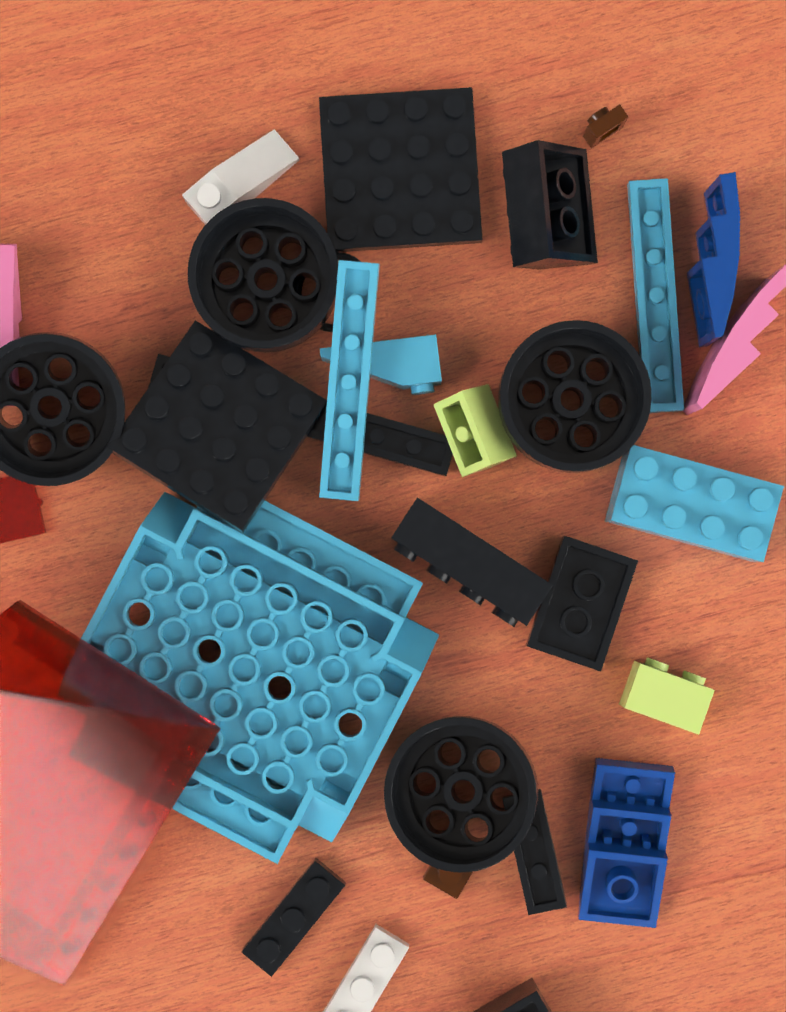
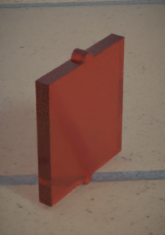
(19, 510)

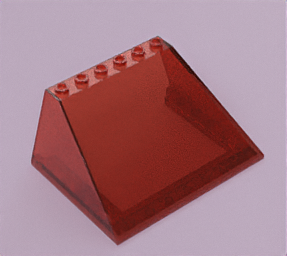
(83, 785)

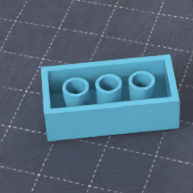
(694, 503)

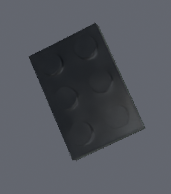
(583, 604)

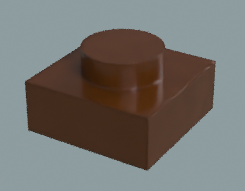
(604, 124)
(447, 881)

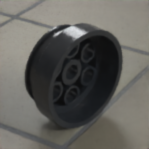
(221, 247)
(624, 382)
(105, 421)
(410, 808)

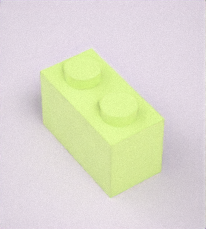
(474, 430)
(666, 696)

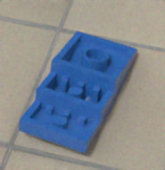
(715, 275)
(626, 843)

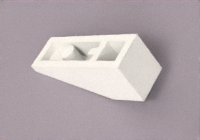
(241, 176)

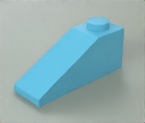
(404, 363)

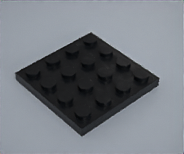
(400, 169)
(218, 426)

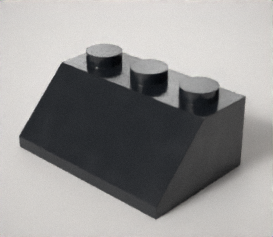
(549, 206)

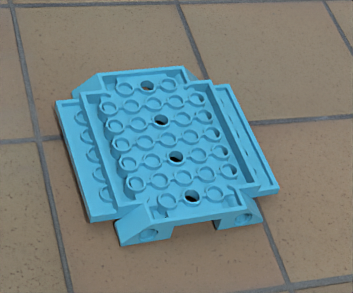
(277, 606)

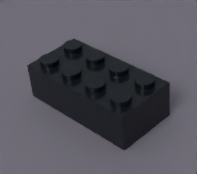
(472, 562)

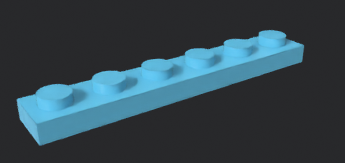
(656, 291)
(349, 380)

